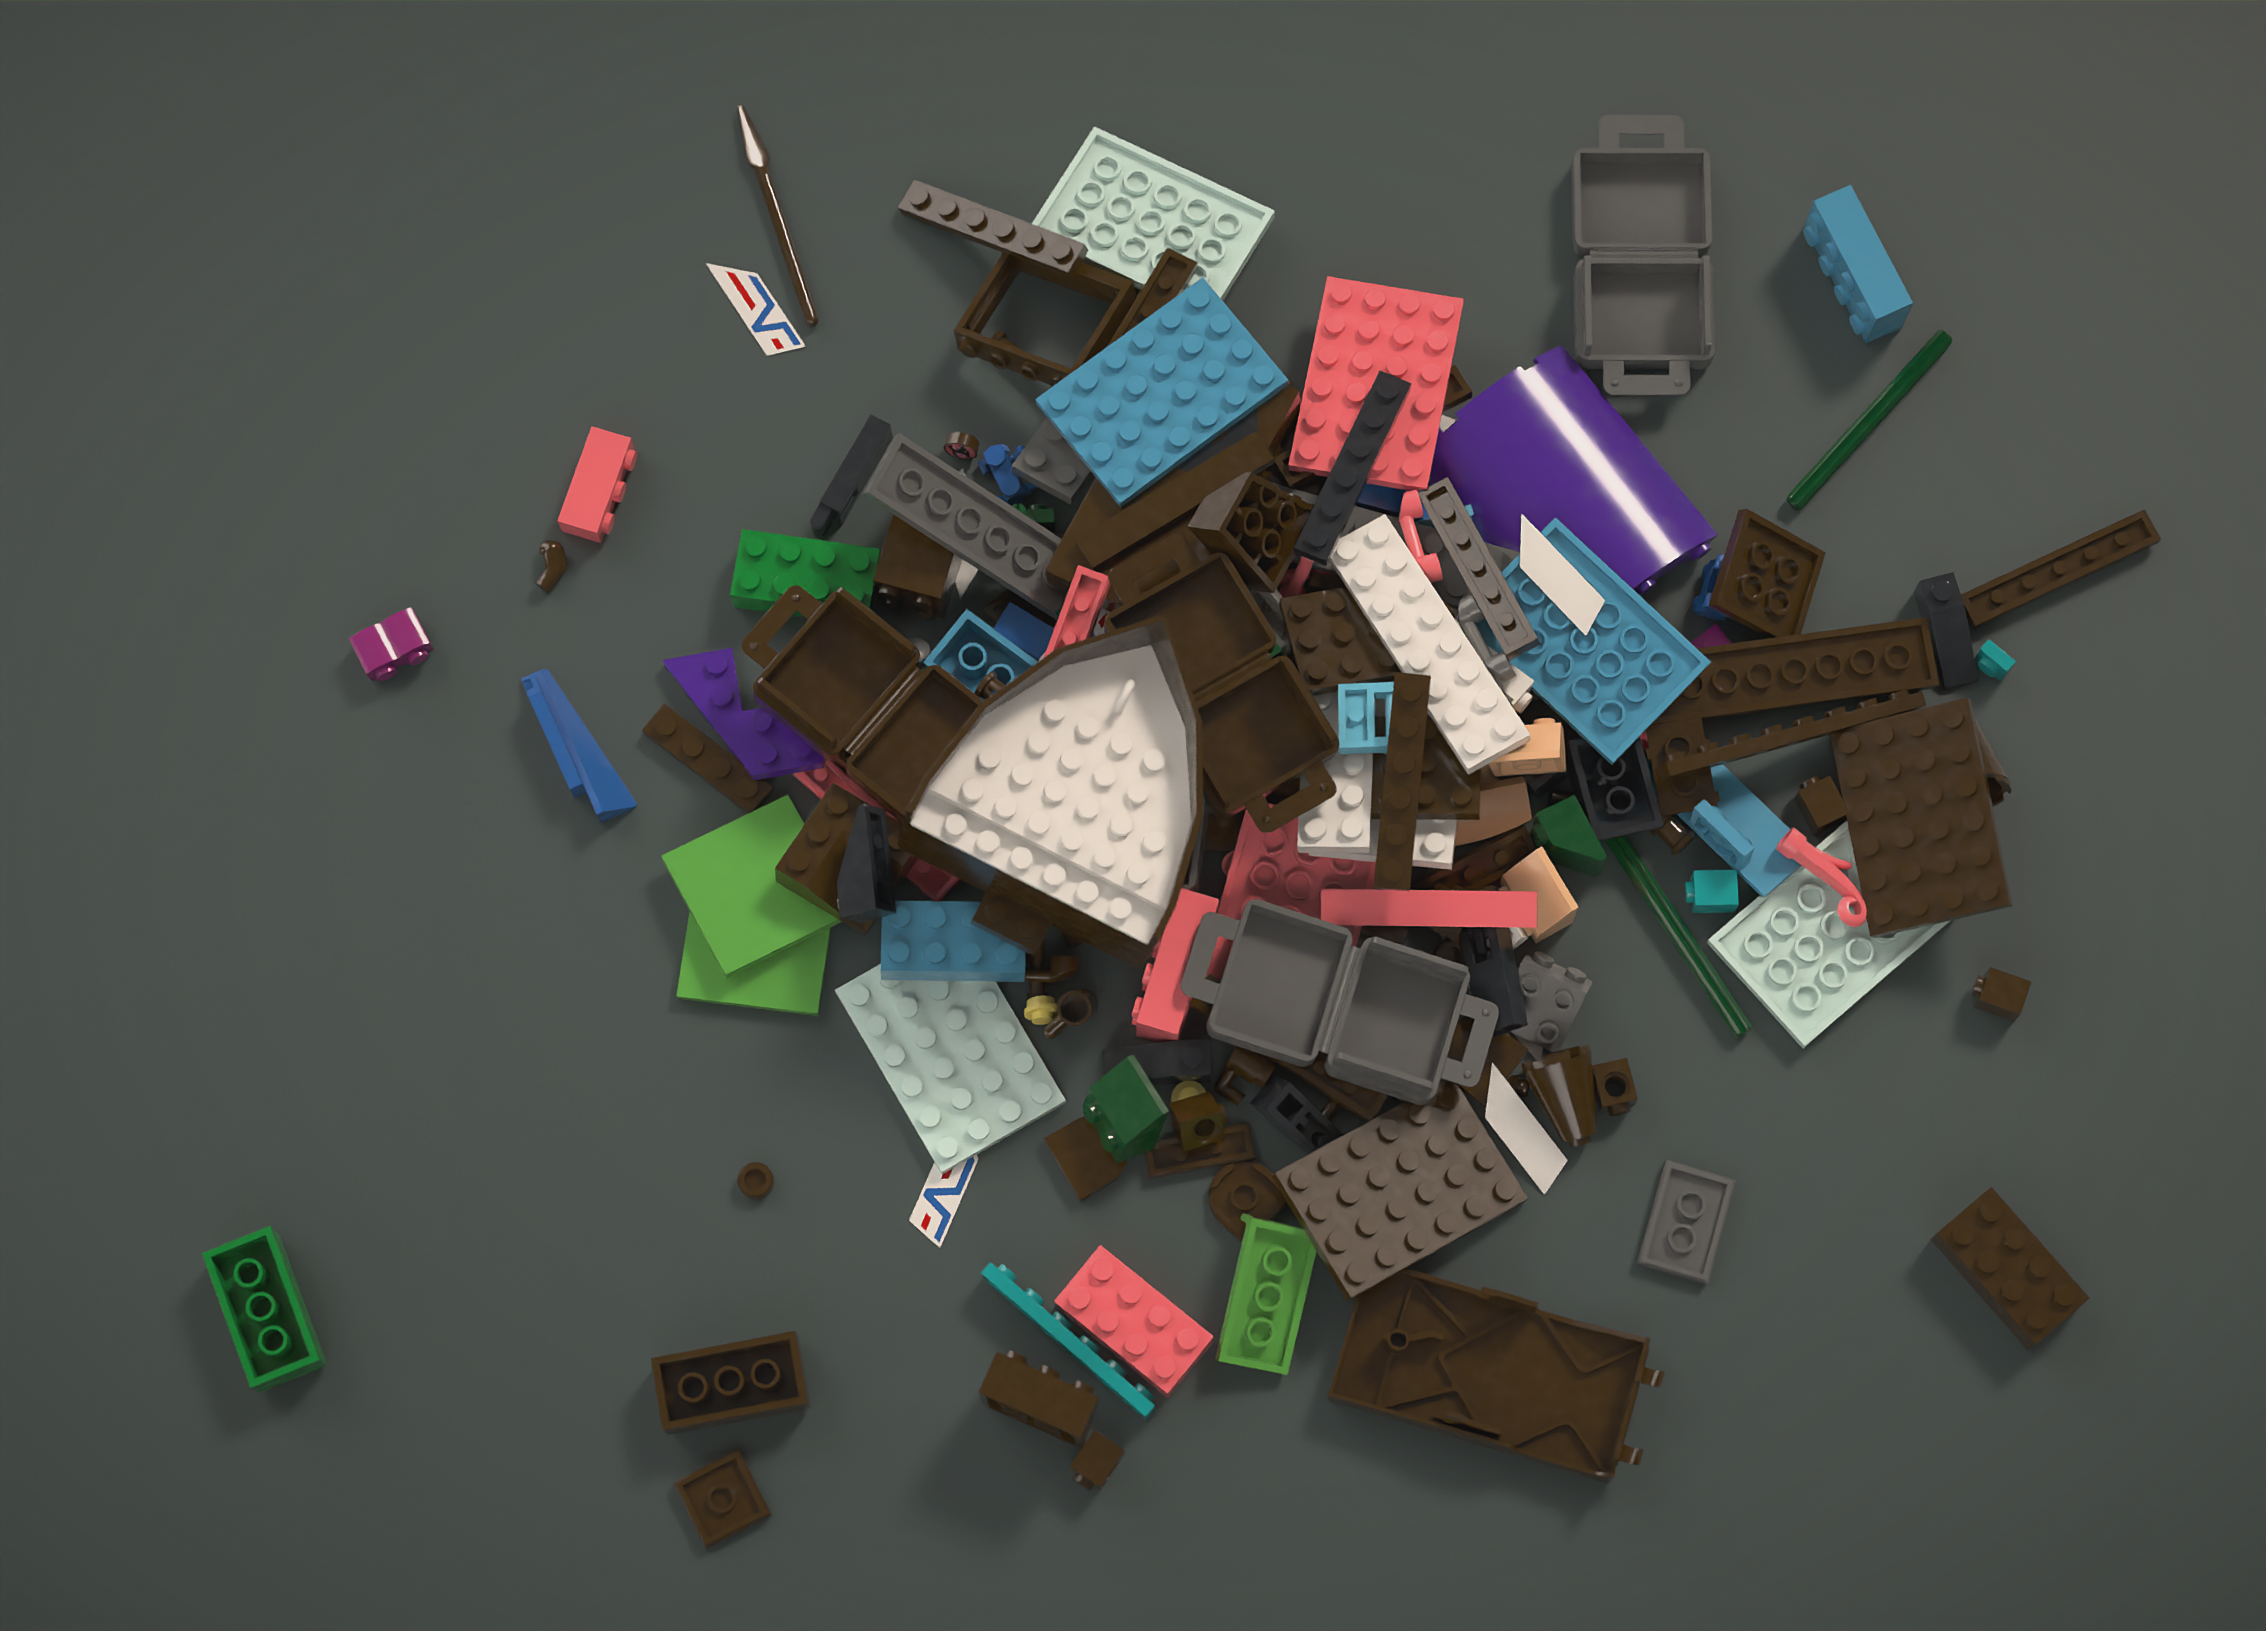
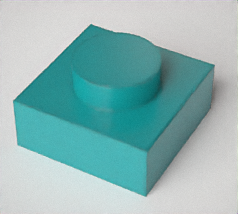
(1994, 661)

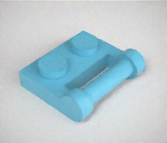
(1357, 717)

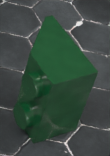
(1568, 838)
(1125, 1110)

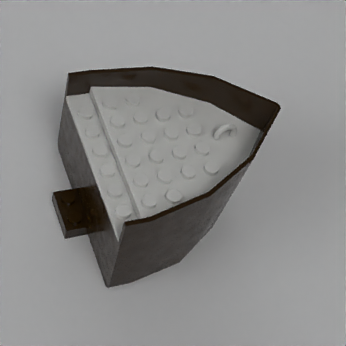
(1073, 795)

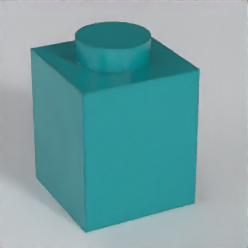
(1712, 891)

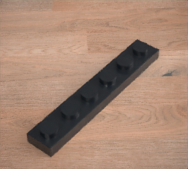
(1352, 468)

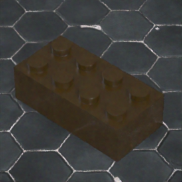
(2009, 1268)
(730, 1383)

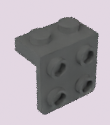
(1550, 999)

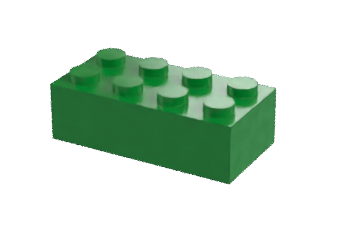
(774, 562)
(264, 1309)

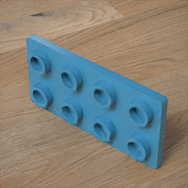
(1743, 833)

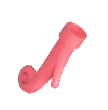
(1826, 868)

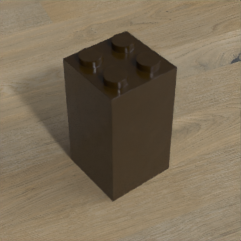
(915, 572)

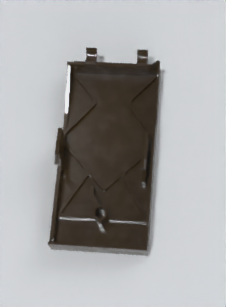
(1494, 1372)

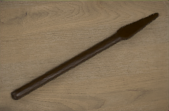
(758, 160)

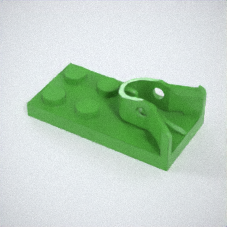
(1266, 1296)

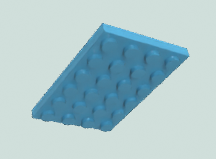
(1162, 392)
(1617, 674)

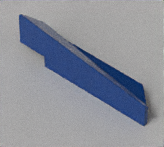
(576, 750)

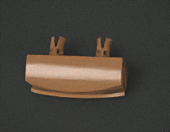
(1502, 808)

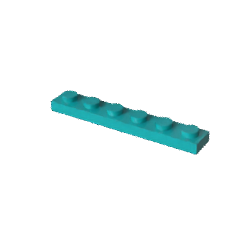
(1080, 1349)

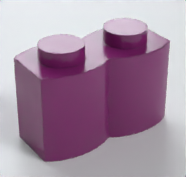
(391, 644)

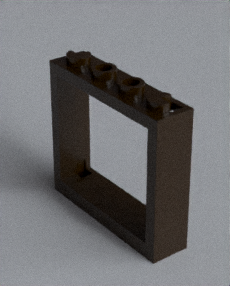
(1087, 280)

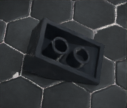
(1613, 797)

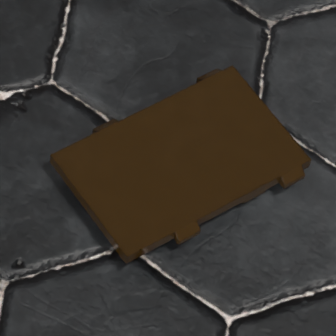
(1686, 791)

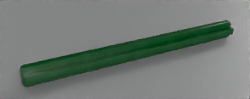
(1869, 420)
(1680, 936)

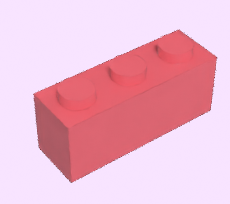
(597, 485)

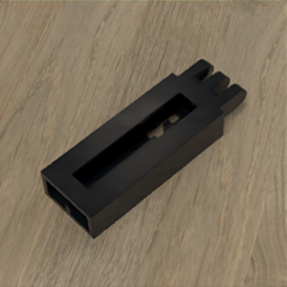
(852, 475)
(1495, 977)

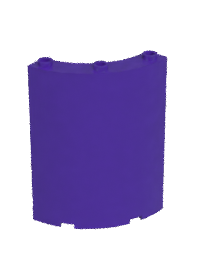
(1560, 450)

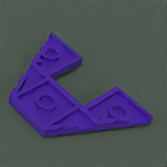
(751, 735)

